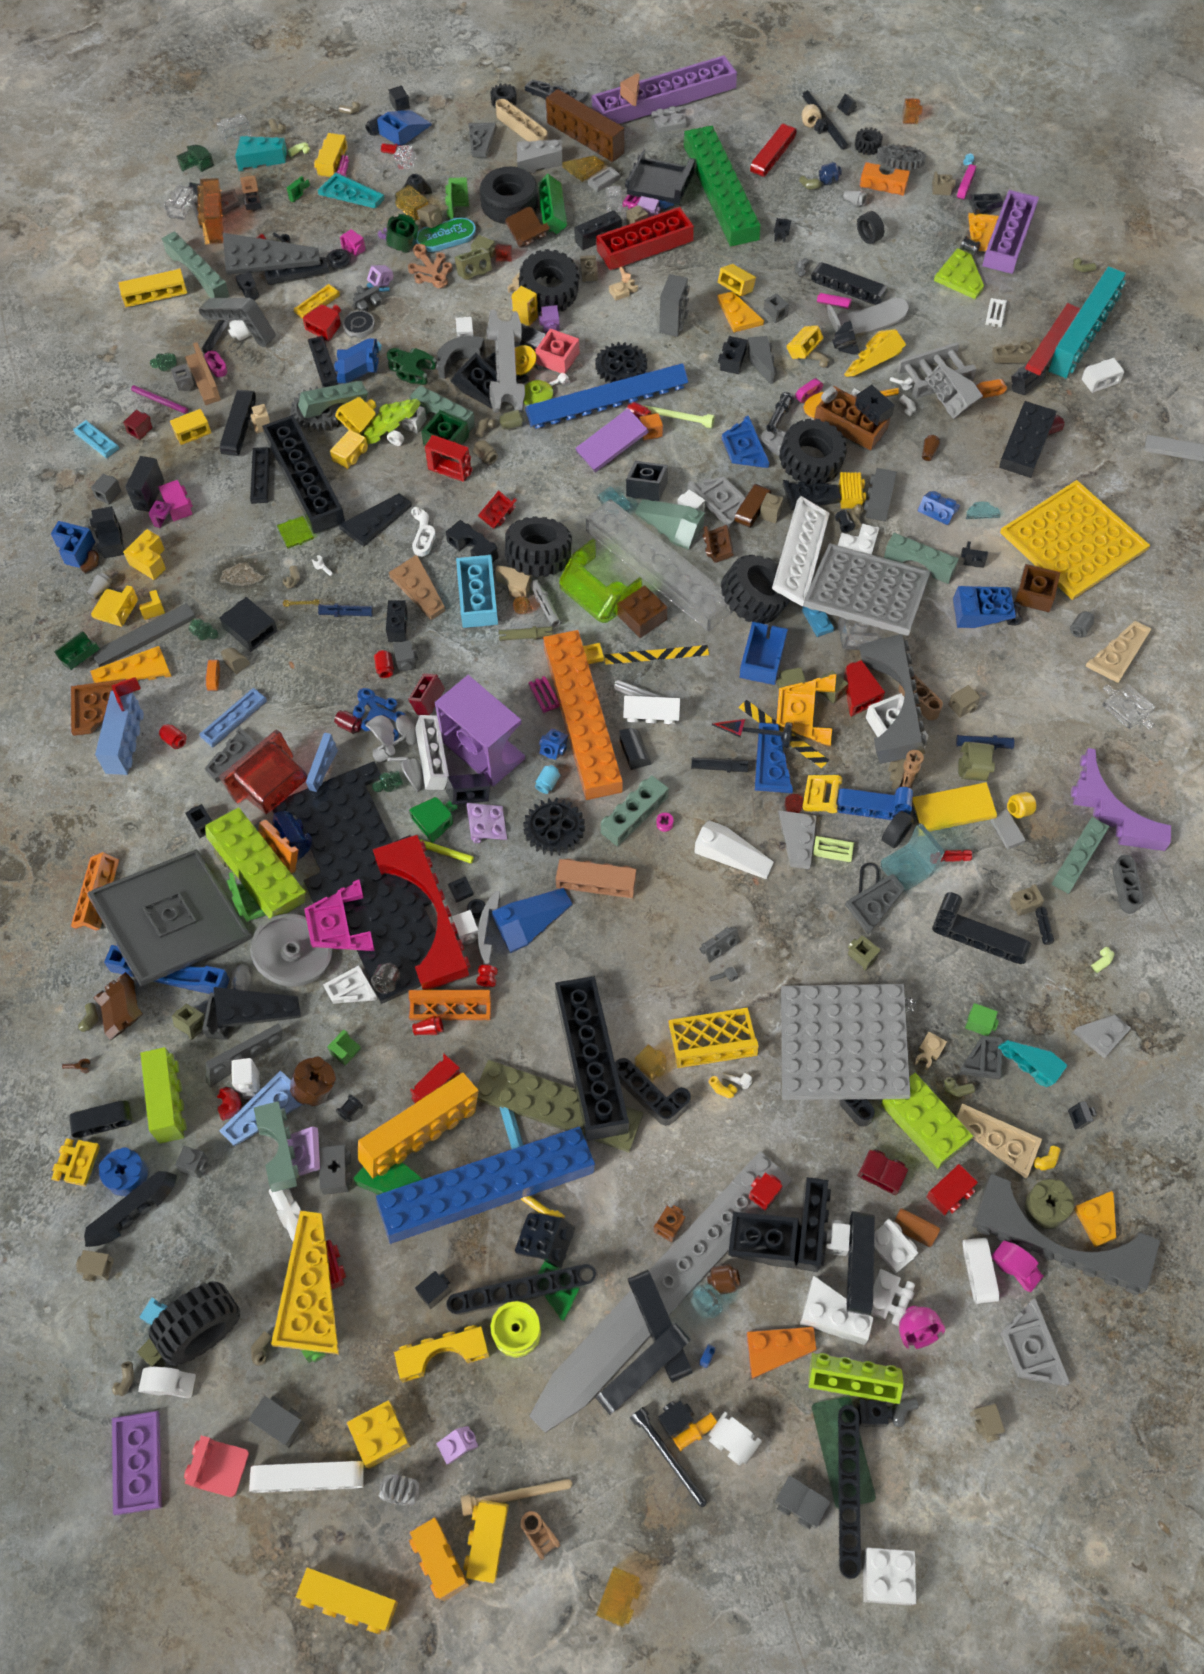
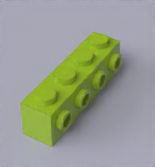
(856, 1378)

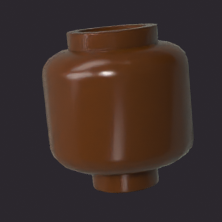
(724, 1279)

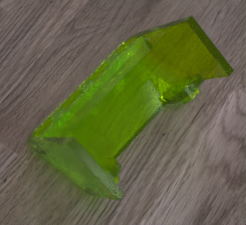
(588, 591)

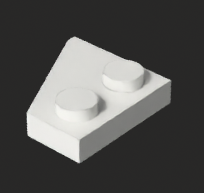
(350, 987)

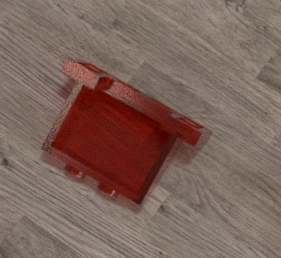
(264, 774)

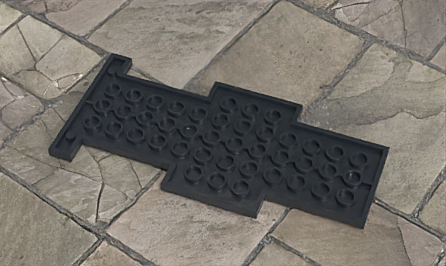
(343, 837)

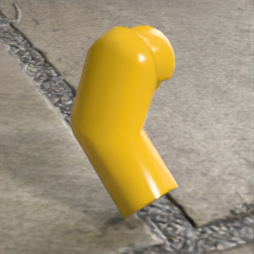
(1047, 1162)

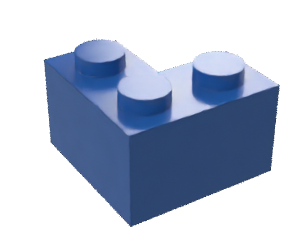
(73, 542)

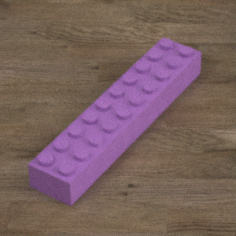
(668, 90)

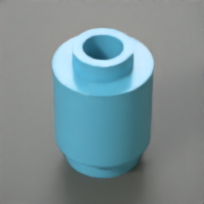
(547, 779)

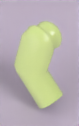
(297, 148)
(1102, 963)

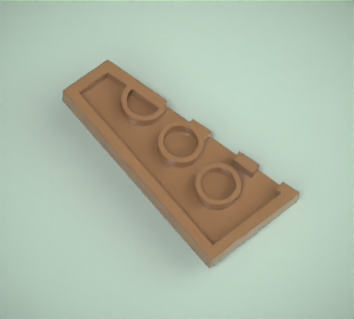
(417, 585)

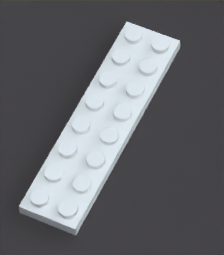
(800, 551)

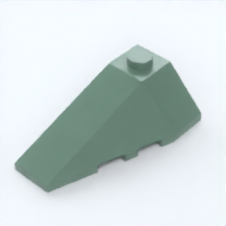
(675, 521)

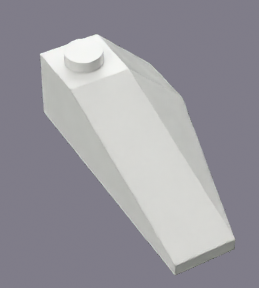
(730, 849)

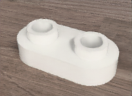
(423, 544)

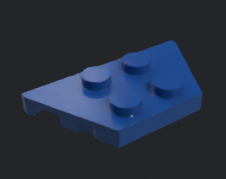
(744, 445)

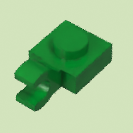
(296, 189)

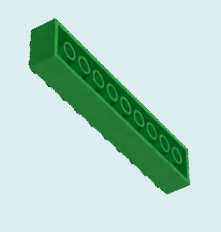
(722, 186)

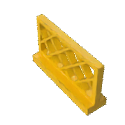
(712, 1053)

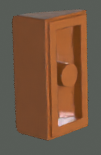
(917, 1227)

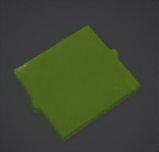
(295, 532)

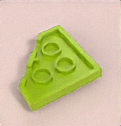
(961, 274)
(389, 417)

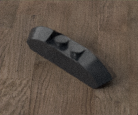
(122, 1214)

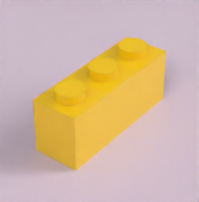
(329, 155)
(486, 1541)

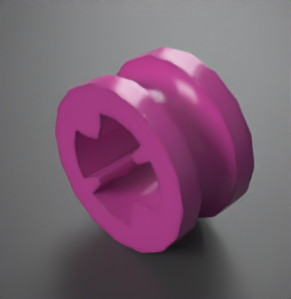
(662, 827)

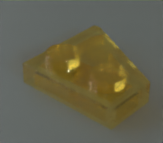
(583, 167)

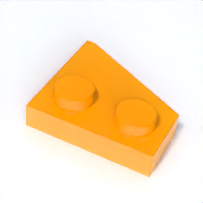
(1098, 1218)

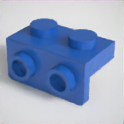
(938, 507)

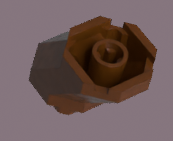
(118, 1005)

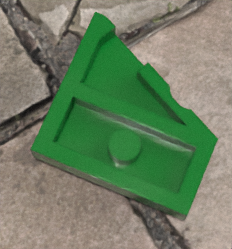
(561, 1301)

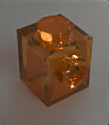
(911, 111)

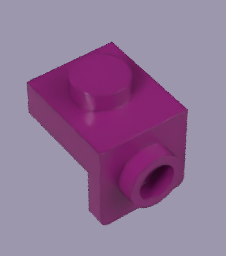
(159, 513)

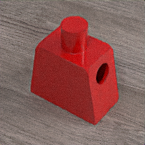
(323, 321)

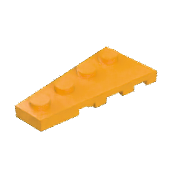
(141, 665)

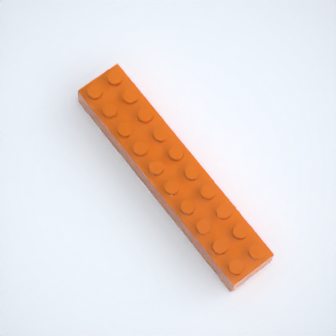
(582, 715)

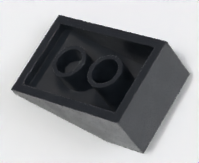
(475, 379)
(765, 1239)

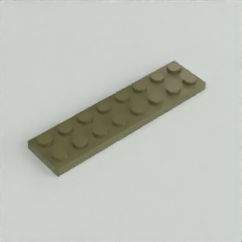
(543, 1101)

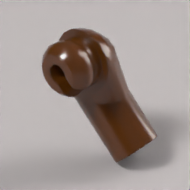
(92, 561)

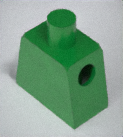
(433, 817)

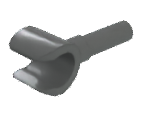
(730, 973)

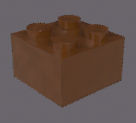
(1037, 588)
(642, 611)

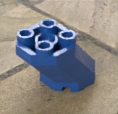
(357, 360)

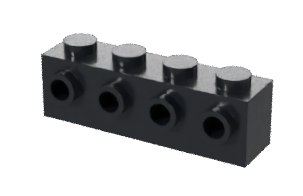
(812, 1224)

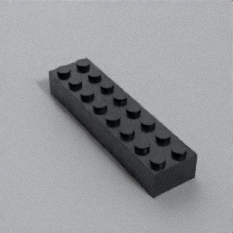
(303, 474)
(591, 1058)

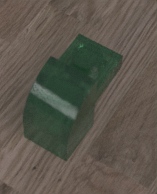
(195, 156)

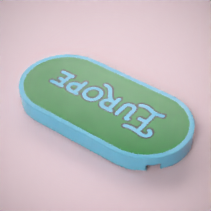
(446, 234)

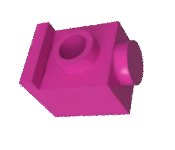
(352, 242)

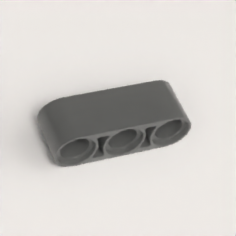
(1131, 877)

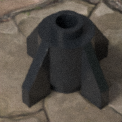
(419, 184)
(845, 339)

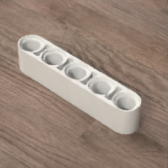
(306, 1476)

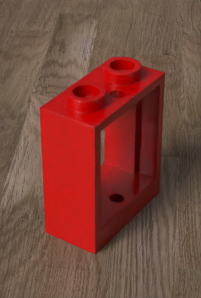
(436, 463)

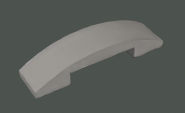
(486, 950)

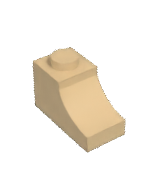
(516, 582)

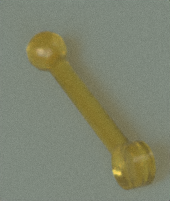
(286, 603)

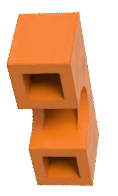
(893, 183)

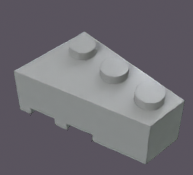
(539, 154)

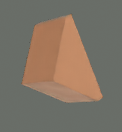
(629, 89)

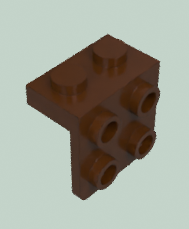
(526, 227)

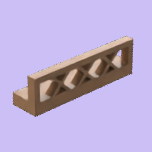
(202, 376)

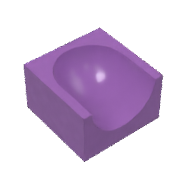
(478, 729)

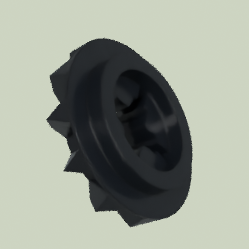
(341, 254)

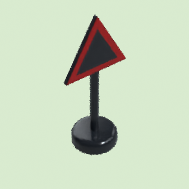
(737, 726)

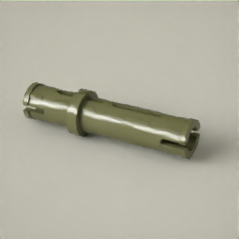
(526, 633)

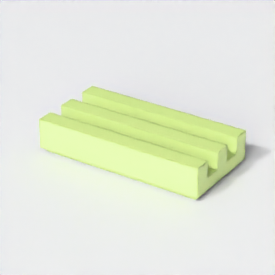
(833, 852)

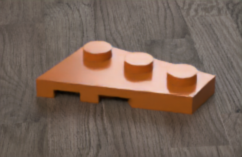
(279, 846)
(778, 1347)

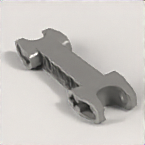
(506, 387)

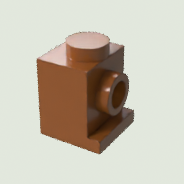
(666, 1229)

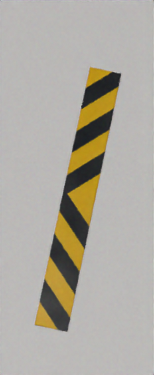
(659, 654)
(798, 744)

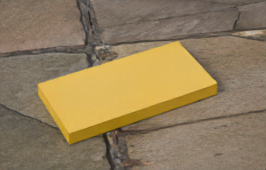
(954, 807)

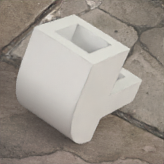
(166, 1382)

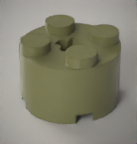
(976, 761)
(1052, 1214)

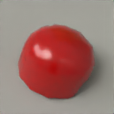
(230, 1103)

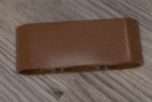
(751, 506)

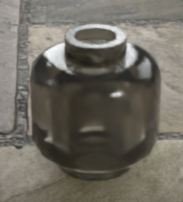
(385, 978)

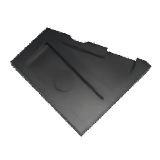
(985, 202)

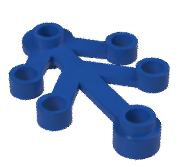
(368, 697)

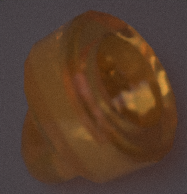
(521, 605)

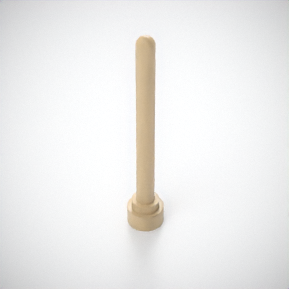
(469, 1502)

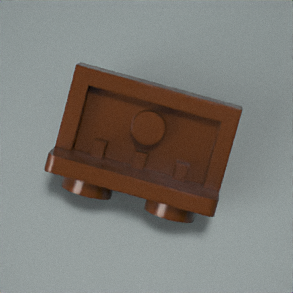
(718, 543)

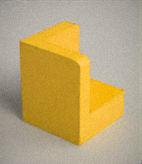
(152, 608)

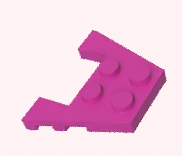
(329, 924)

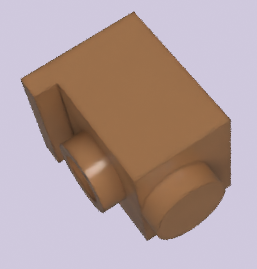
(248, 182)

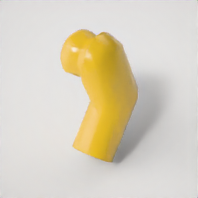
(722, 1090)

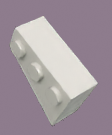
(828, 1313)

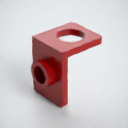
(123, 688)

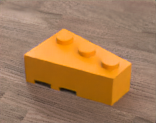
(438, 1560)

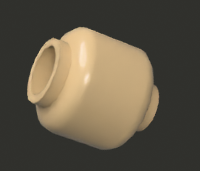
(810, 115)

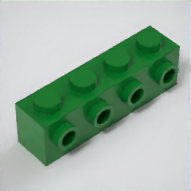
(552, 203)

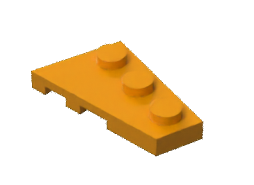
(738, 312)

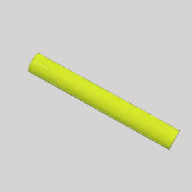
(448, 852)

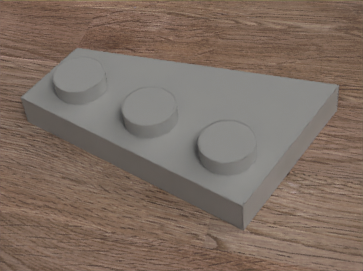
(799, 837)

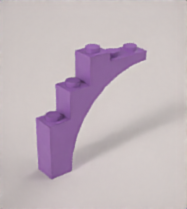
(1131, 827)

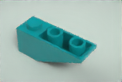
(1037, 1062)

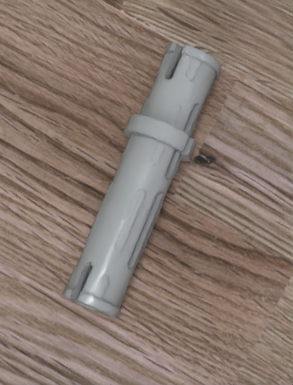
(542, 597)

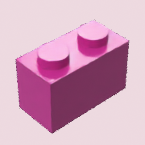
(175, 495)

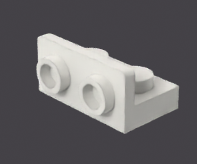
(893, 1246)

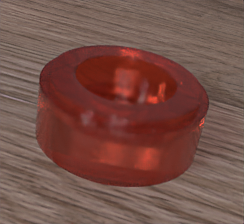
(794, 803)

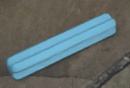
(511, 1128)

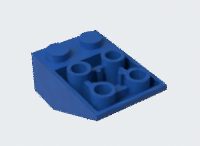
(401, 126)
(982, 605)

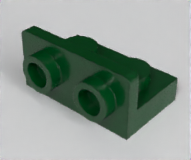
(76, 650)

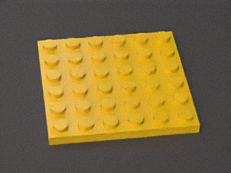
(1075, 537)

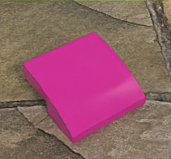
(835, 301)

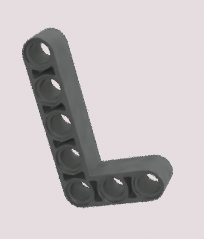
(240, 309)

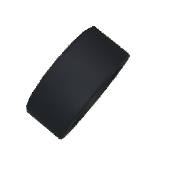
(864, 229)
(897, 829)

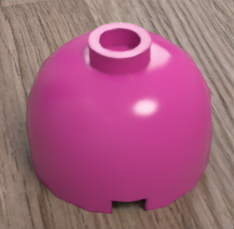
(920, 1327)

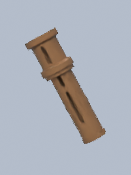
(911, 767)

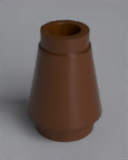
(930, 447)

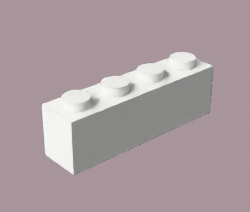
(431, 752)

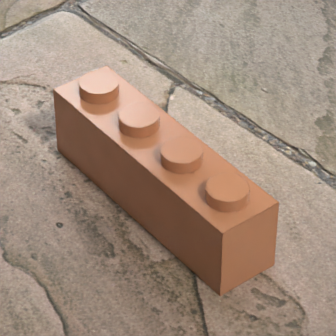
(596, 878)

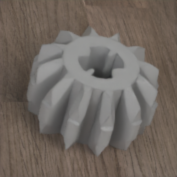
(399, 1490)

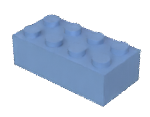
(119, 734)

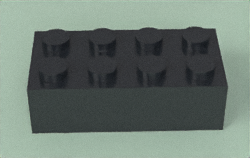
(1027, 439)

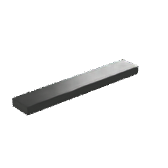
(143, 635)

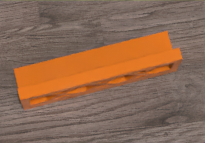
(99, 872)
(453, 998)

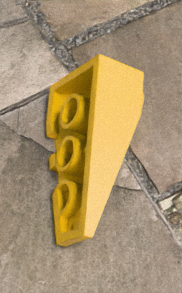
(879, 349)

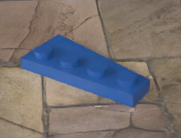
(771, 763)

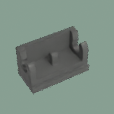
(210, 1025)

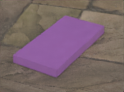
(611, 440)
(136, 1463)

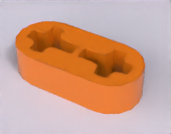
(991, 388)
(213, 675)

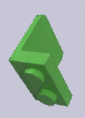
(457, 195)
(243, 900)

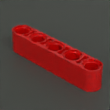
(773, 150)

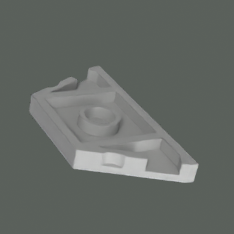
(719, 497)
(1033, 1348)

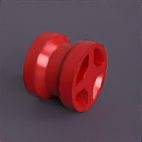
(486, 976)

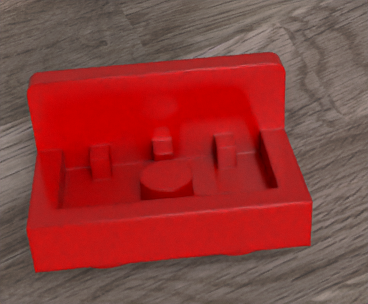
(496, 509)

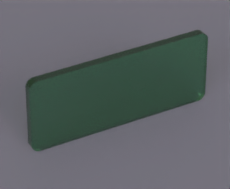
(826, 1423)

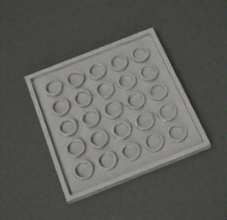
(867, 589)
(844, 1042)

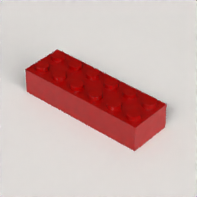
(645, 238)

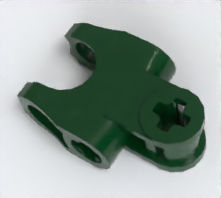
(409, 364)

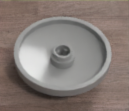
(285, 953)

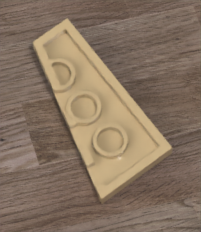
(1119, 654)
(1001, 1139)

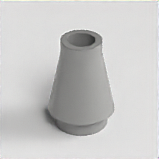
(856, 197)
(99, 585)

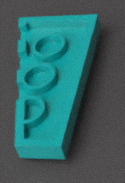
(347, 190)

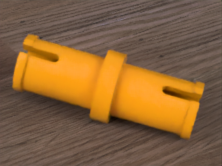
(695, 1431)

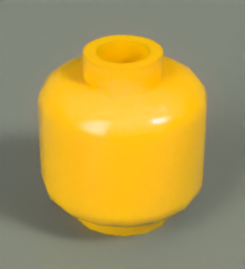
(1021, 805)

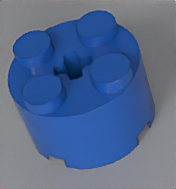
(121, 1161)

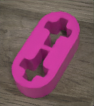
(212, 365)
(808, 390)

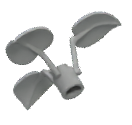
(383, 731)

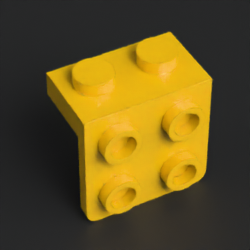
(115, 606)

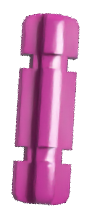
(343, 165)

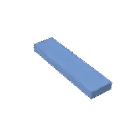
(233, 717)

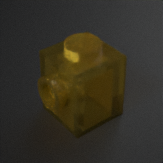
(651, 1062)

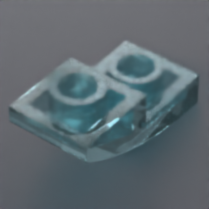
(611, 494)

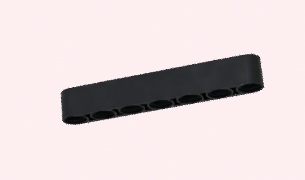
(511, 1289)
(852, 1503)

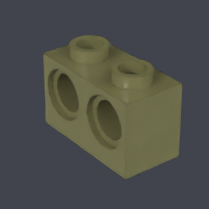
(473, 259)

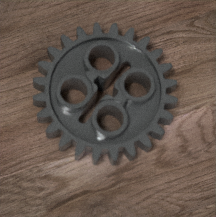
(901, 156)
(326, 418)

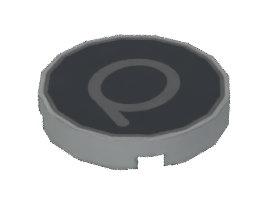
(358, 324)

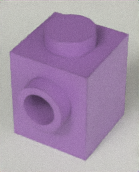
(549, 318)

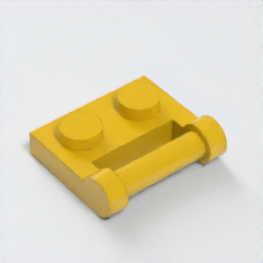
(816, 792)

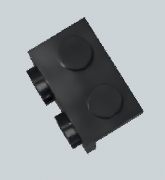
(545, 1238)

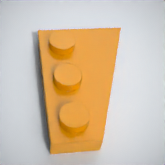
(982, 228)

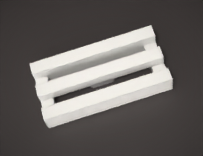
(994, 321)

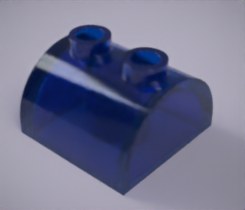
(292, 831)

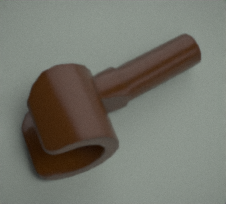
(78, 1065)

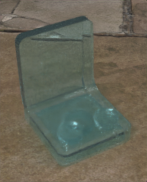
(915, 860)

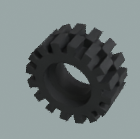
(503, 92)
(868, 141)

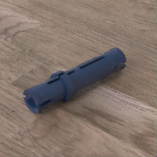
(345, 610)
(998, 742)

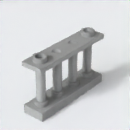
(937, 356)

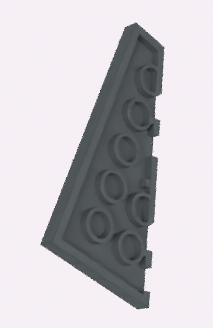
(258, 254)

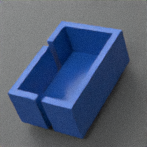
(763, 655)

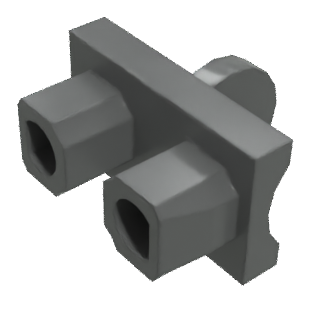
(364, 296)

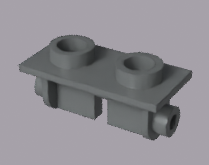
(726, 940)

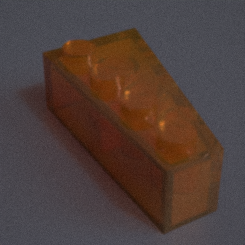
(210, 210)

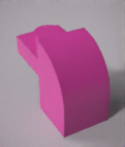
(1019, 1263)

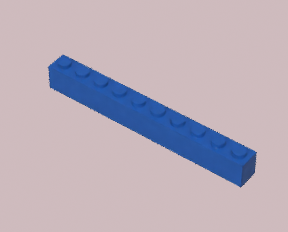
(606, 395)

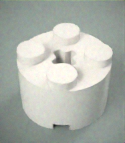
(734, 1438)

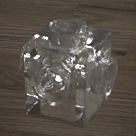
(405, 157)

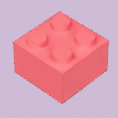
(557, 351)

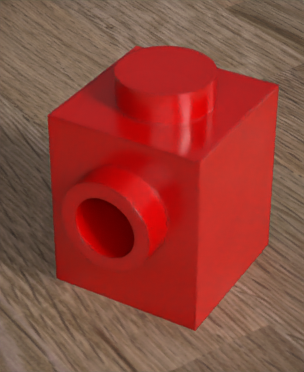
(765, 1190)

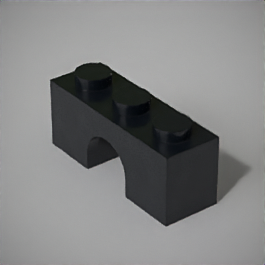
(586, 232)
(463, 535)

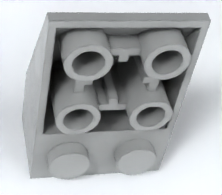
(953, 389)

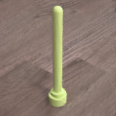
(707, 420)

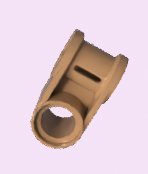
(539, 1535)

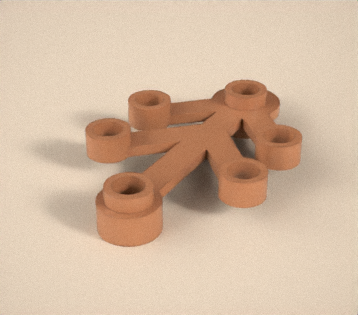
(439, 279)

